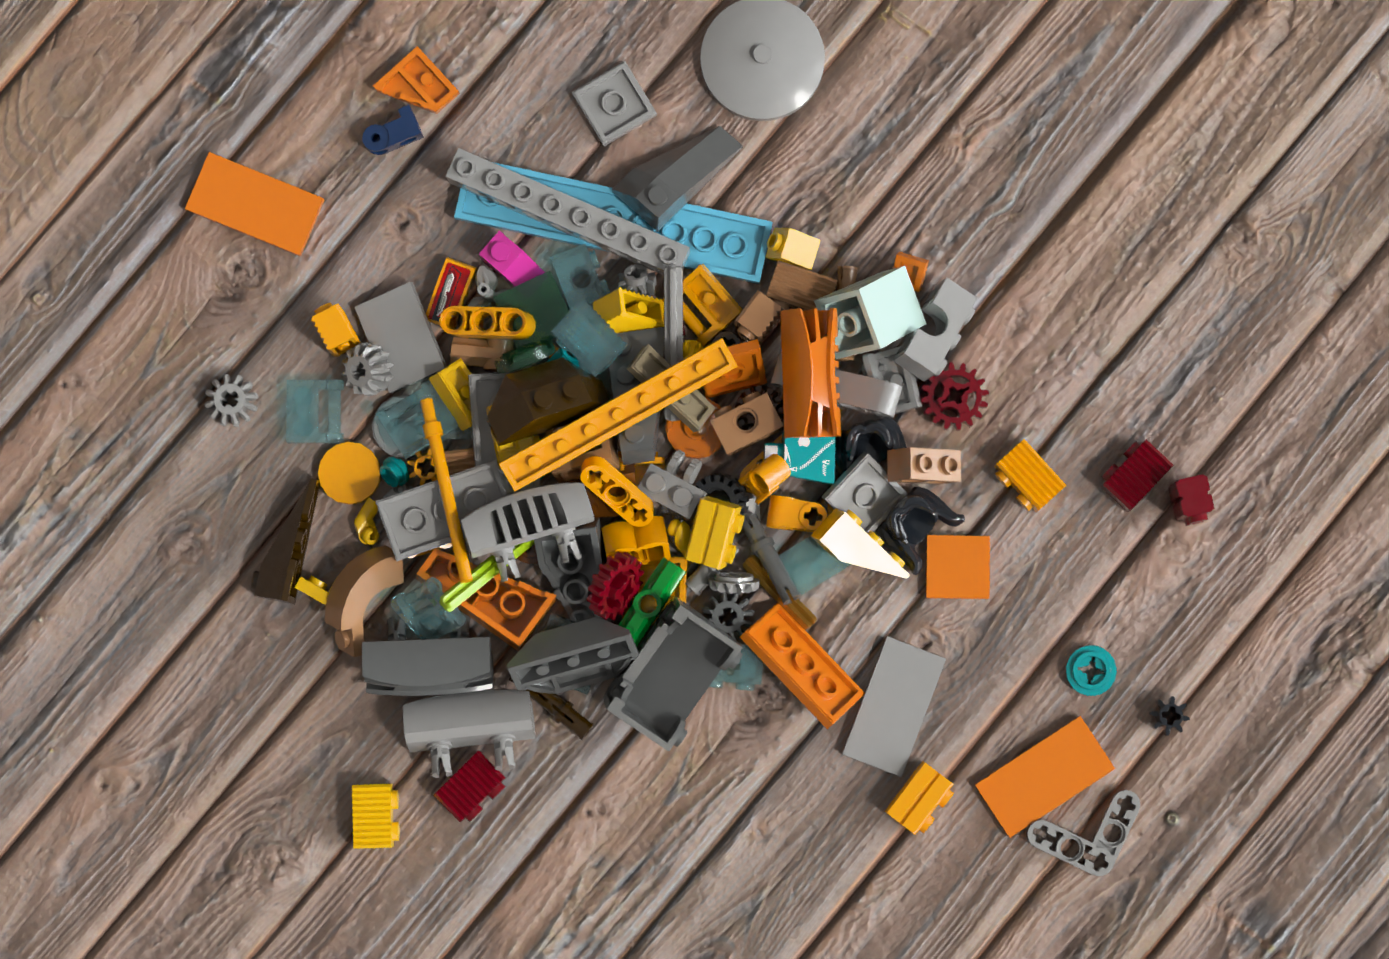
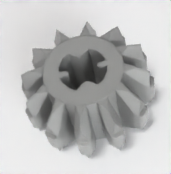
(367, 369)
(227, 412)

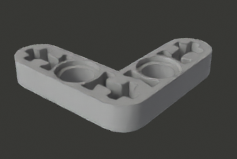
(1098, 843)

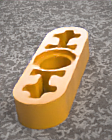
(614, 478)

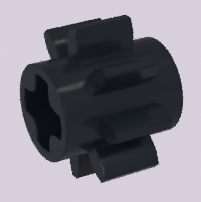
(1163, 721)

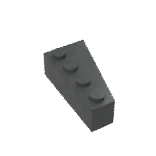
(640, 440)

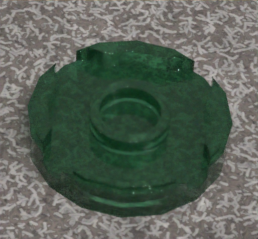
(524, 356)

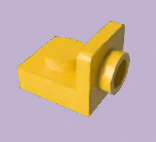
(314, 588)

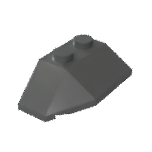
(572, 656)

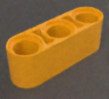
(473, 322)

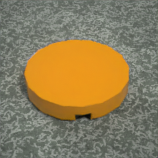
(349, 473)

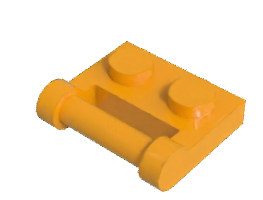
(711, 301)

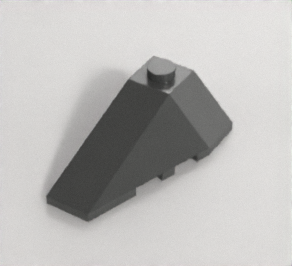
(671, 179)
(573, 578)

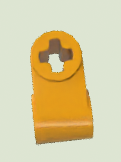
(766, 477)
(789, 513)

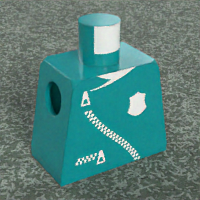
(807, 457)

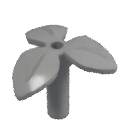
(486, 283)

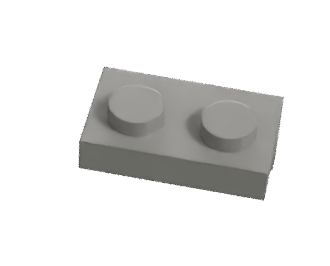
(884, 368)

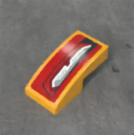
(450, 289)

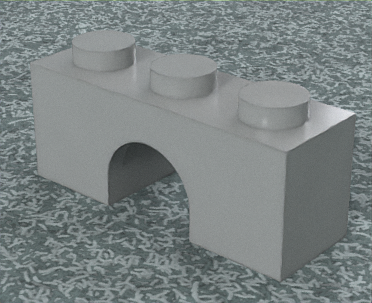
(950, 309)

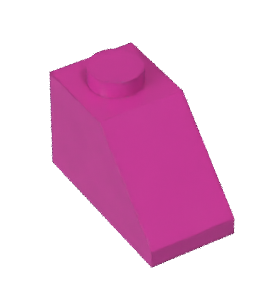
(509, 260)

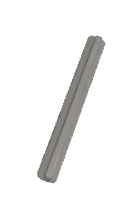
(673, 321)

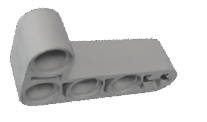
(857, 391)

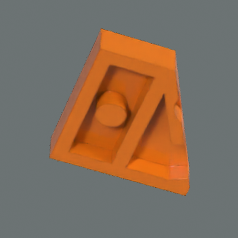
(418, 83)

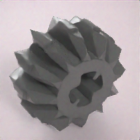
(718, 612)

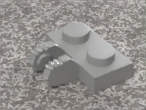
(672, 491)

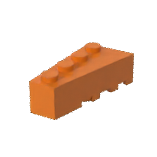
(504, 608)

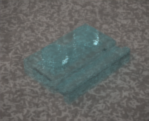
(810, 565)

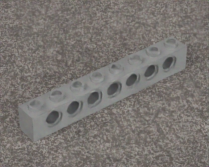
(565, 213)

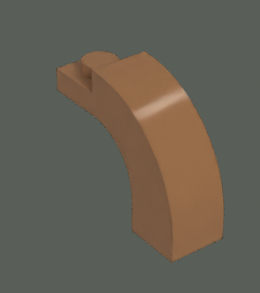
(353, 592)

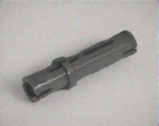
(763, 548)

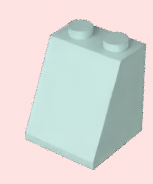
(874, 312)

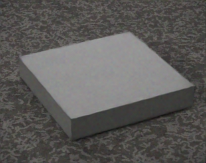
(614, 103)
(865, 492)

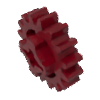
(962, 409)
(615, 585)

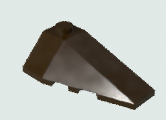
(286, 557)

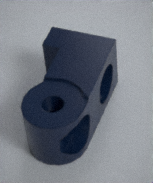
(393, 134)

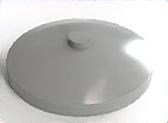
(762, 59)

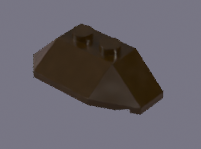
(543, 400)

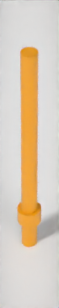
(433, 432)

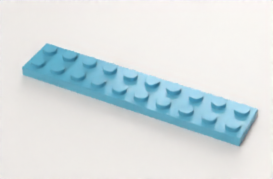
(720, 240)

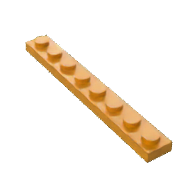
(618, 414)

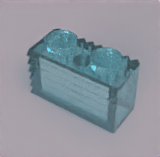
(589, 339)

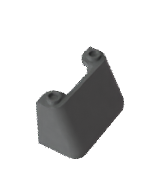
(671, 673)

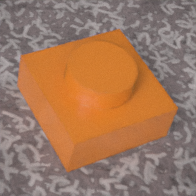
(915, 267)

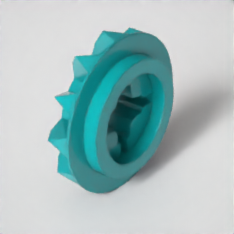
(1102, 660)

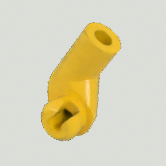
(365, 524)
(682, 534)

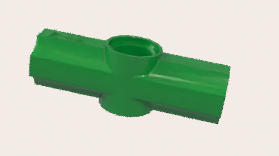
(659, 585)

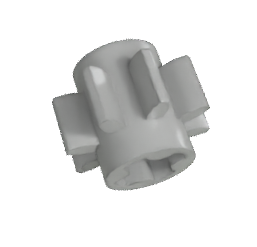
(637, 279)

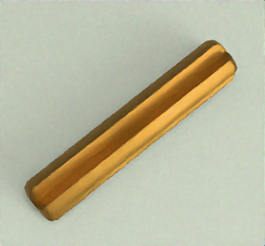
(795, 609)

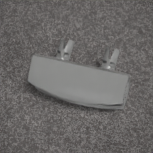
(526, 517)
(468, 721)

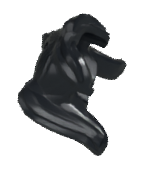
(869, 436)
(912, 521)

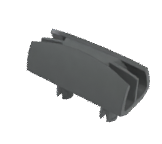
(427, 665)

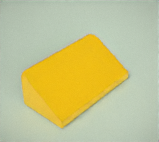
(453, 389)

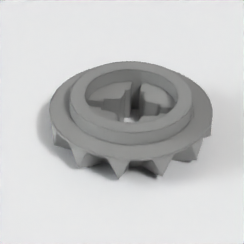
(734, 582)

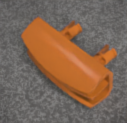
(810, 373)

